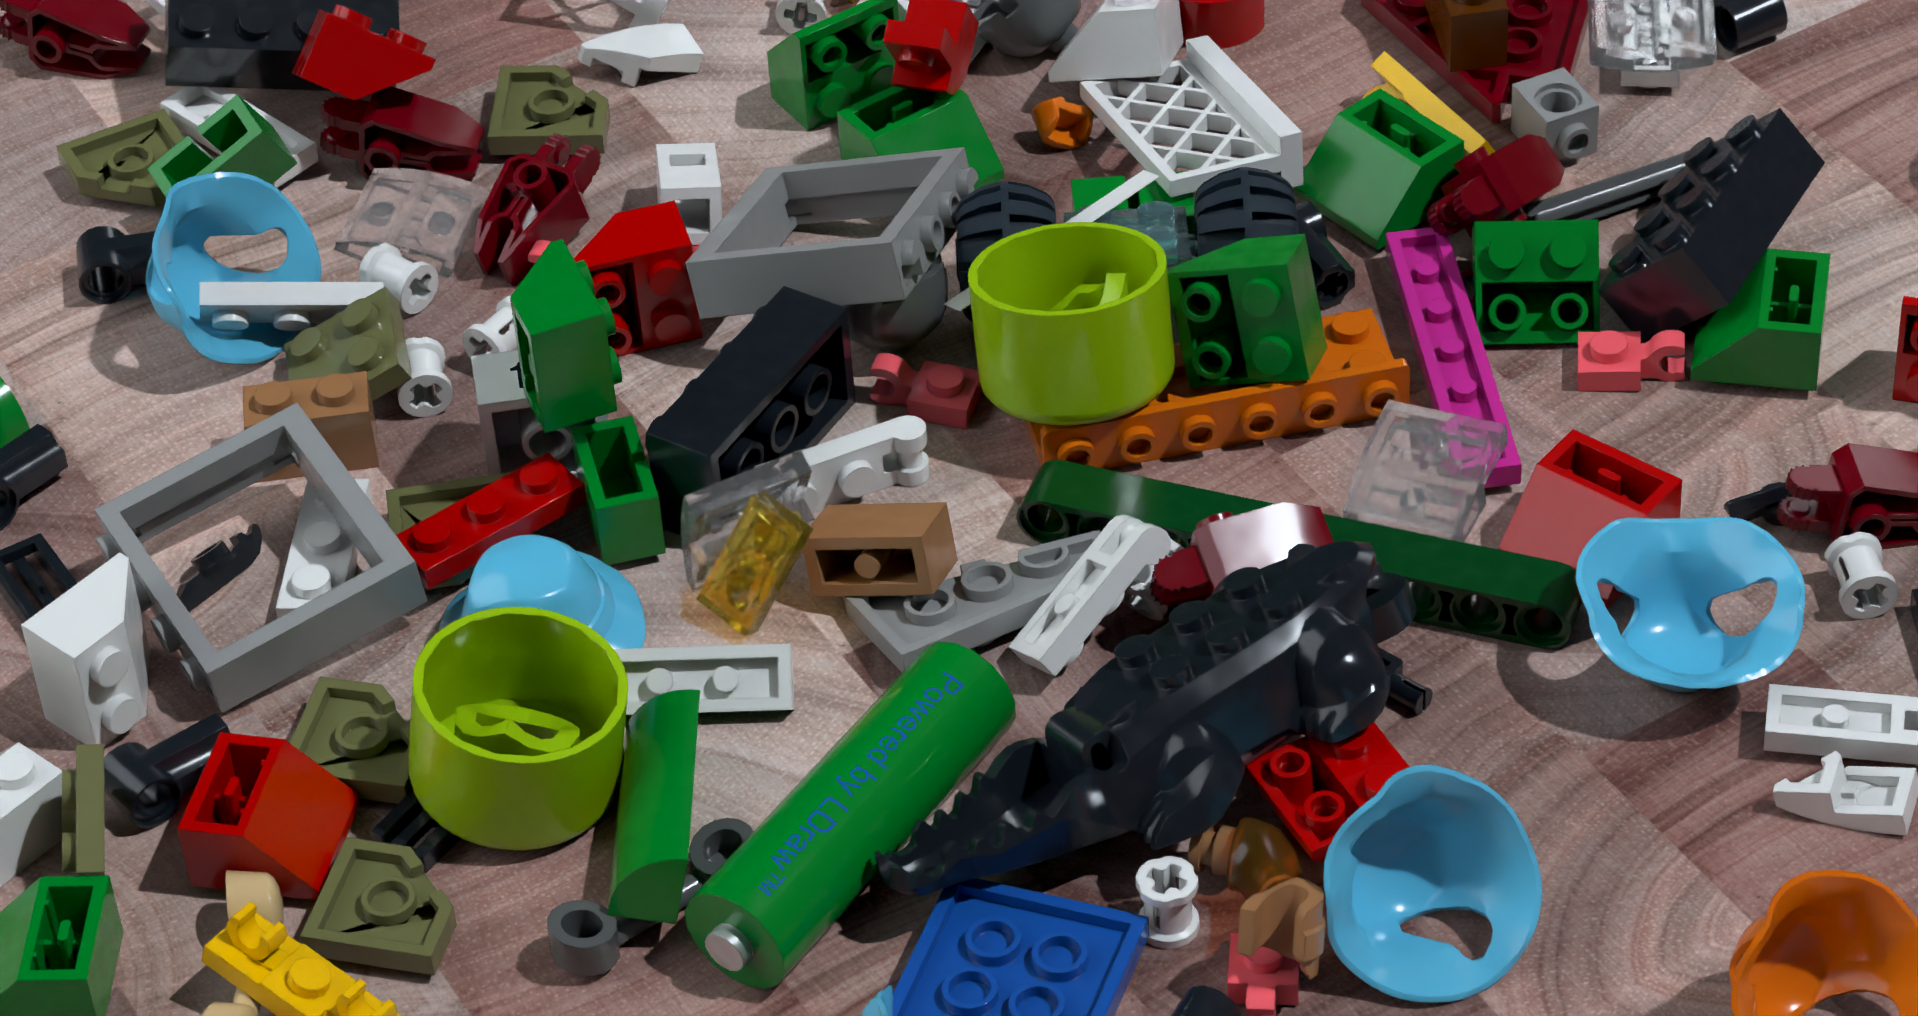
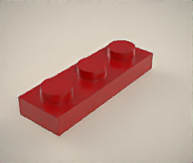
(504, 509)

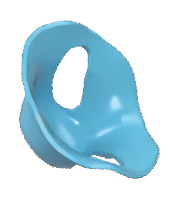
(226, 207)
(1673, 576)
(555, 578)
(1421, 849)

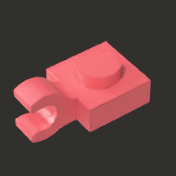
(1619, 359)
(935, 394)
(1262, 980)

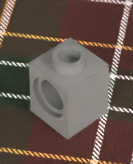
(1558, 110)

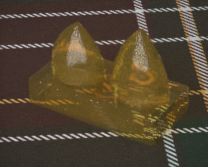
(754, 563)

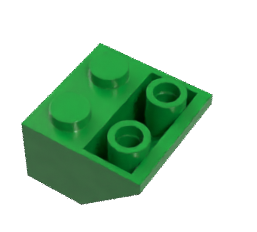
(833, 63)
(918, 121)
(1380, 168)
(1535, 281)
(1248, 313)
(1770, 327)
(564, 341)
(59, 948)

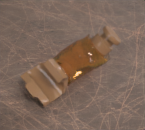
(1279, 905)

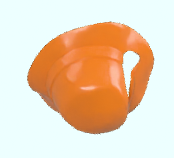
(1823, 940)

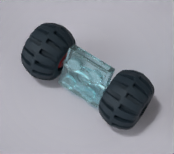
(1226, 210)

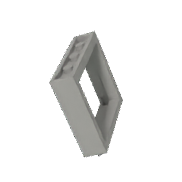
(743, 256)
(306, 632)

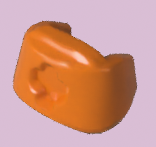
(1062, 123)

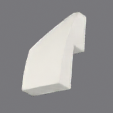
(646, 47)
(1853, 796)

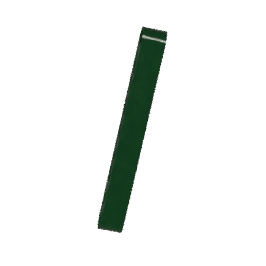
(1450, 580)

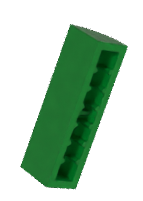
(655, 808)

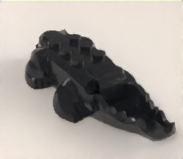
(1177, 718)

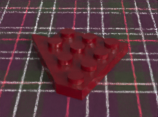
(1540, 40)

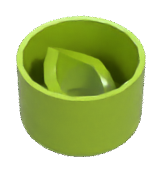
(1072, 322)
(517, 727)

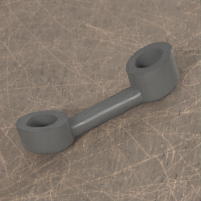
(589, 940)

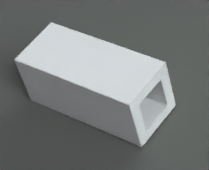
(693, 180)

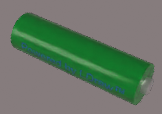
(860, 798)

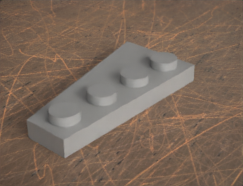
(968, 608)

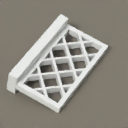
(1230, 105)

